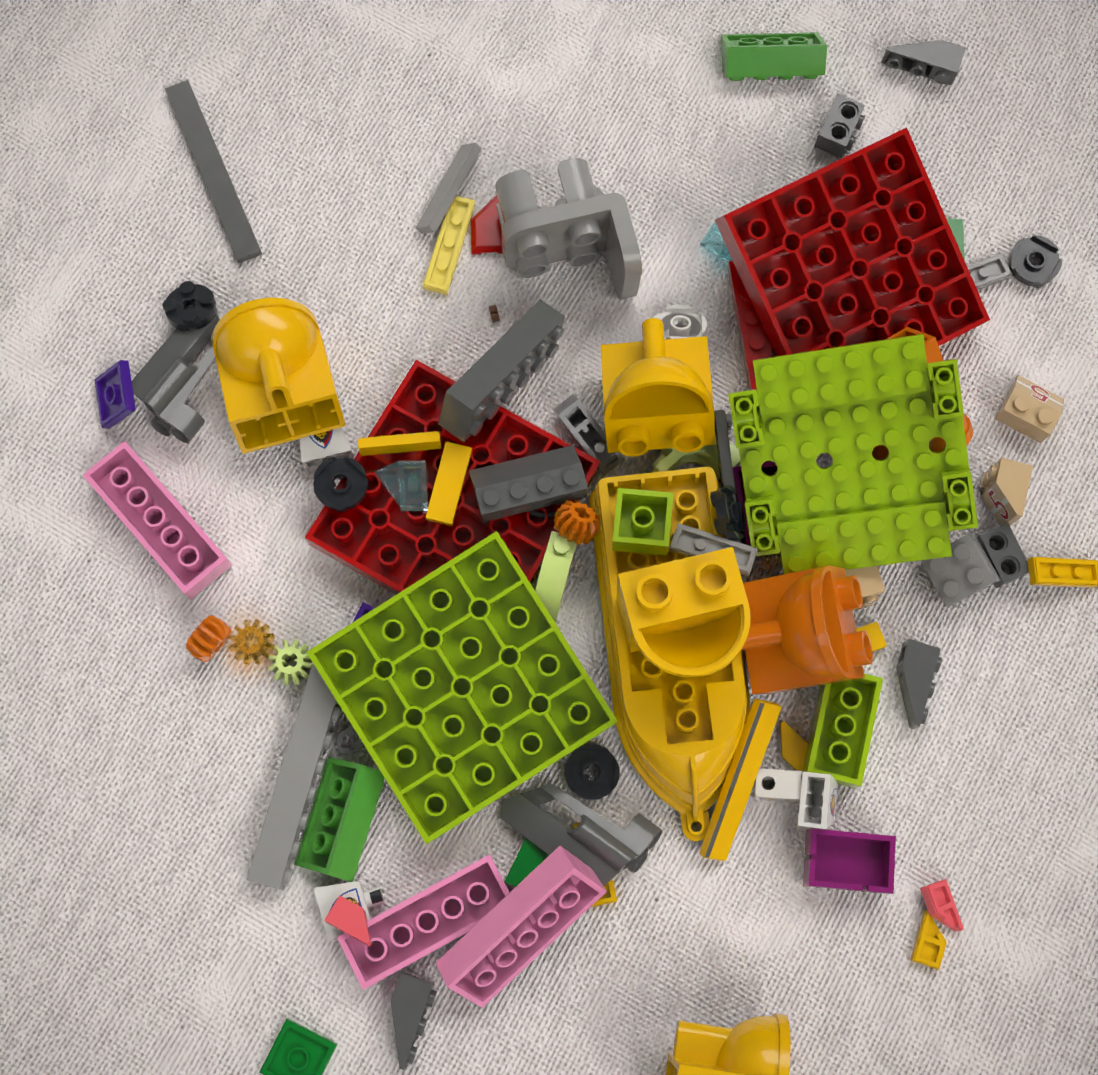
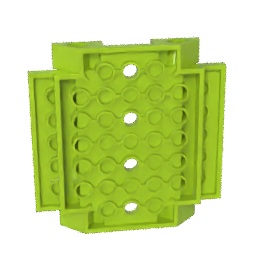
(844, 406)

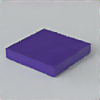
(115, 394)

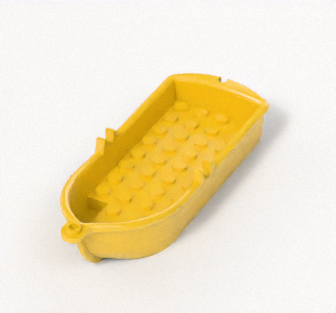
(671, 726)

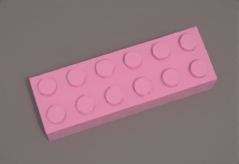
(157, 520)
(425, 922)
(520, 927)

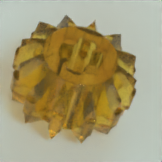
(247, 634)

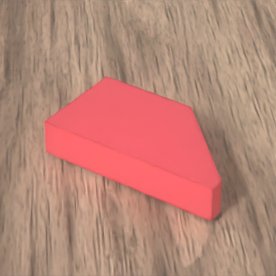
(941, 904)
(350, 920)

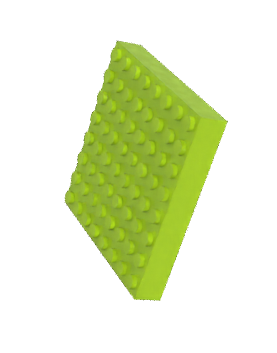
(461, 687)

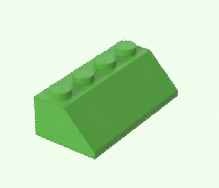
(773, 55)
(340, 819)

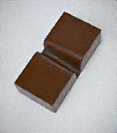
(494, 313)

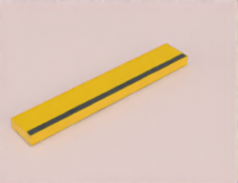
(740, 780)

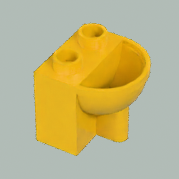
(275, 374)
(657, 393)
(686, 613)
(749, 1048)

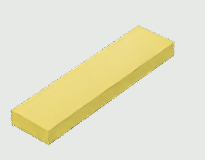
(449, 246)

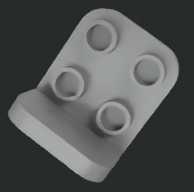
(570, 230)

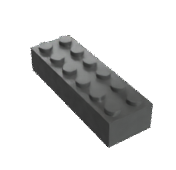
(501, 371)

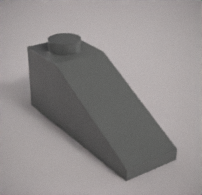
(587, 432)

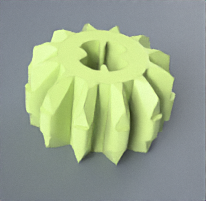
(290, 672)

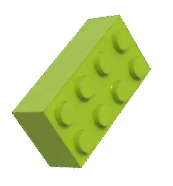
(843, 729)

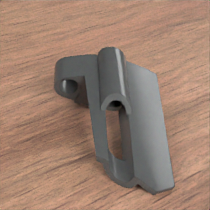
(170, 380)
(594, 842)

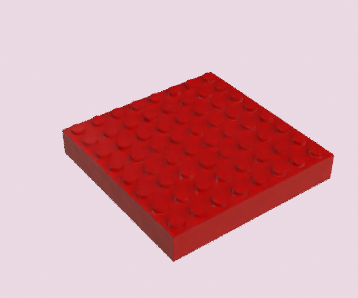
(853, 254)
(402, 546)

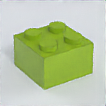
(642, 521)

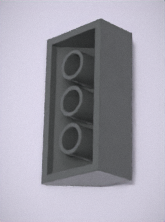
(528, 483)

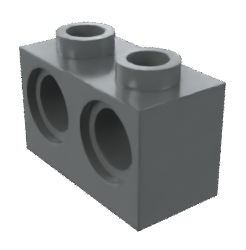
(838, 125)
(1007, 553)

